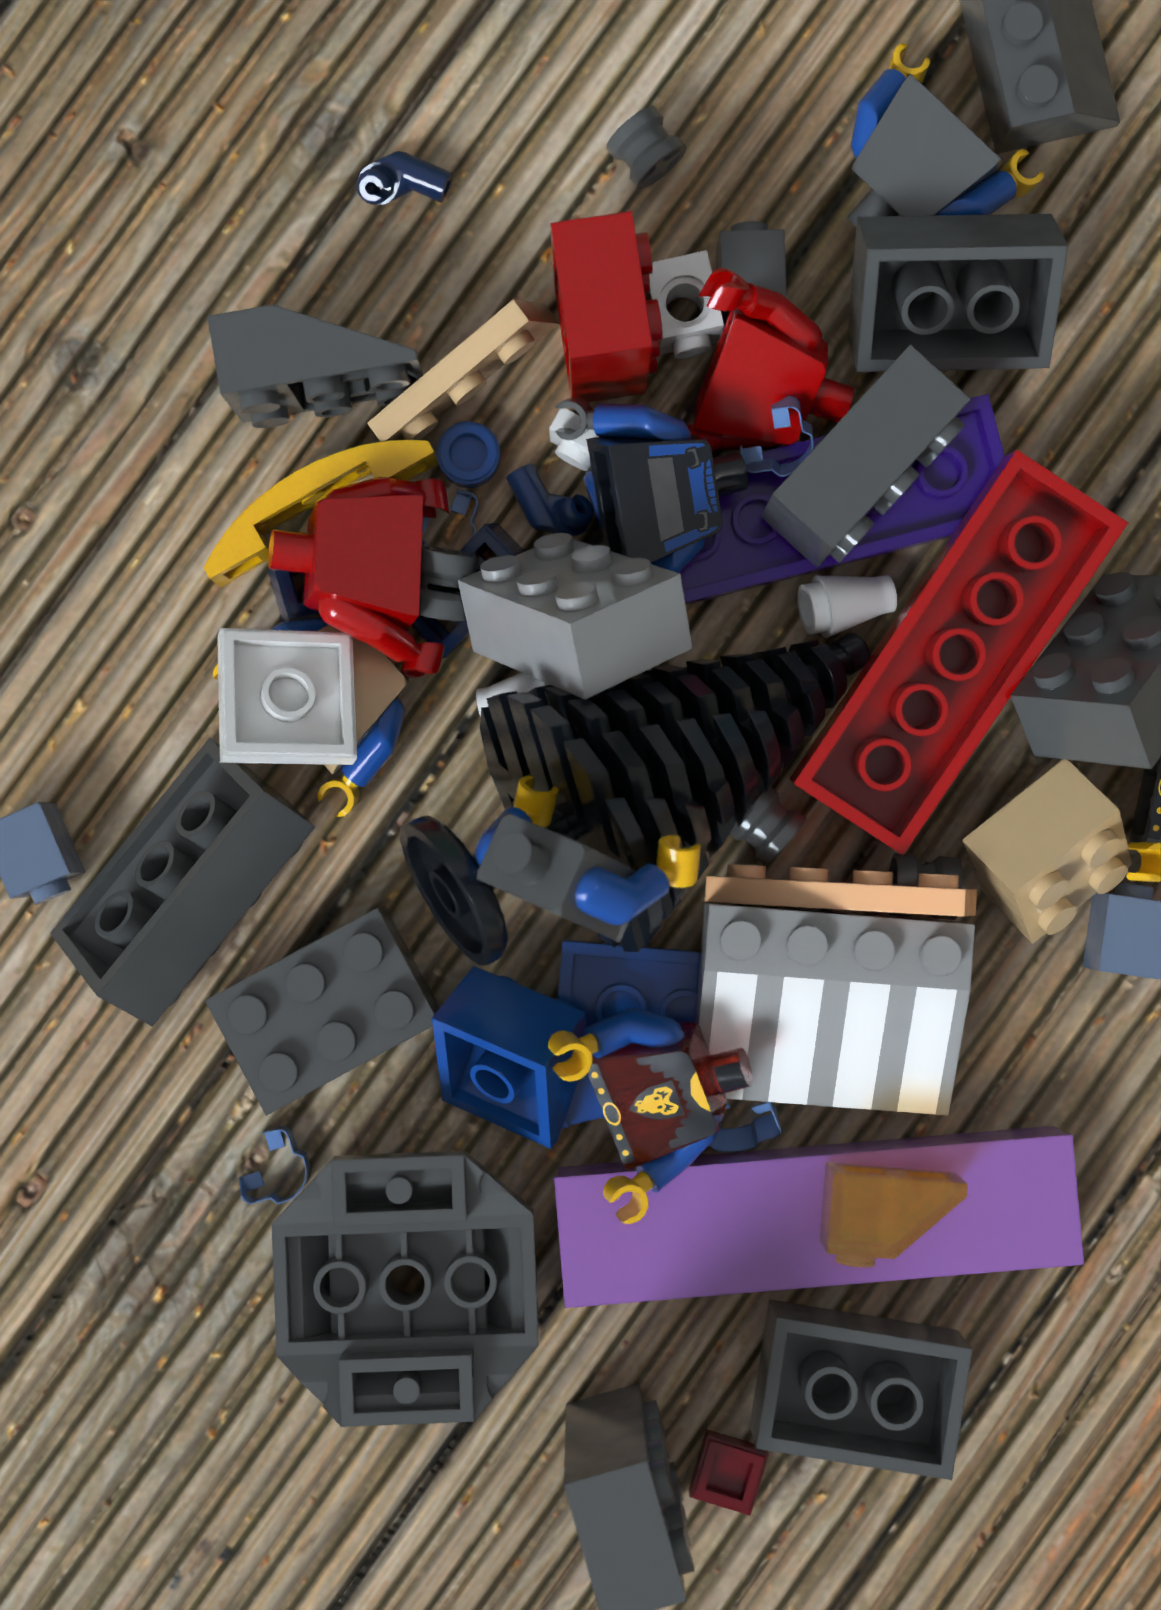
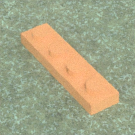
(869, 891)

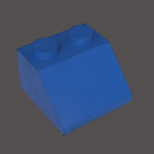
(498, 1058)

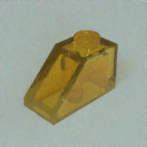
(882, 1209)

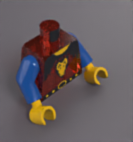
(656, 1094)

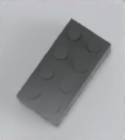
(626, 1501)

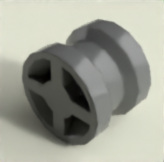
(646, 147)
(768, 826)

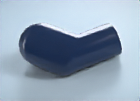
(399, 175)
(546, 510)

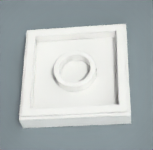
(286, 697)

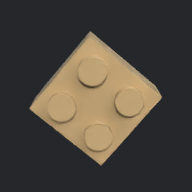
(1050, 851)

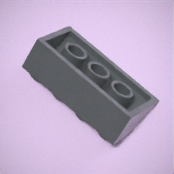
(1039, 70)
(180, 884)

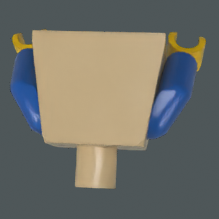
(377, 713)

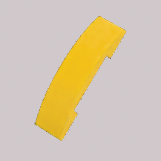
(244, 542)

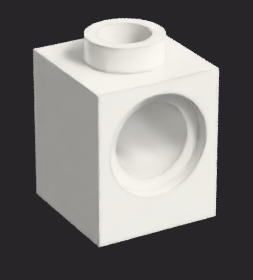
(685, 278)

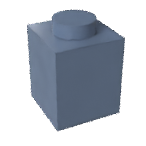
(37, 853)
(1125, 932)

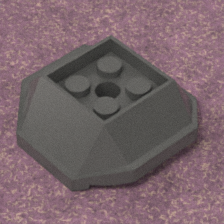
(390, 1352)

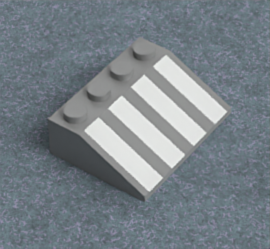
(837, 1004)

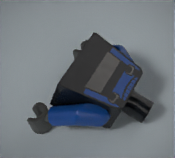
(654, 481)

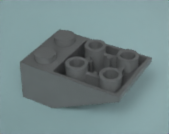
(292, 363)

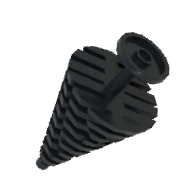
(634, 765)

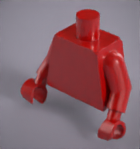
(761, 358)
(367, 564)

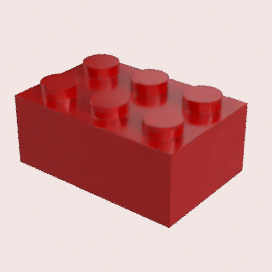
(604, 307)

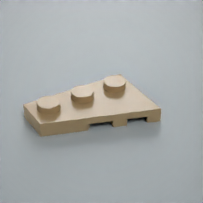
(464, 370)

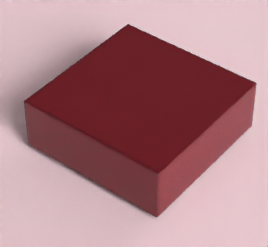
(728, 1472)

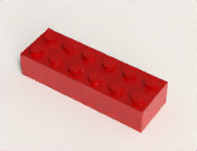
(958, 650)

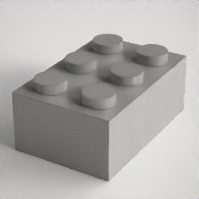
(575, 614)

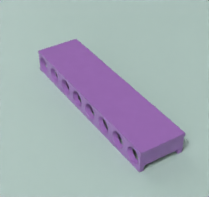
(757, 1219)

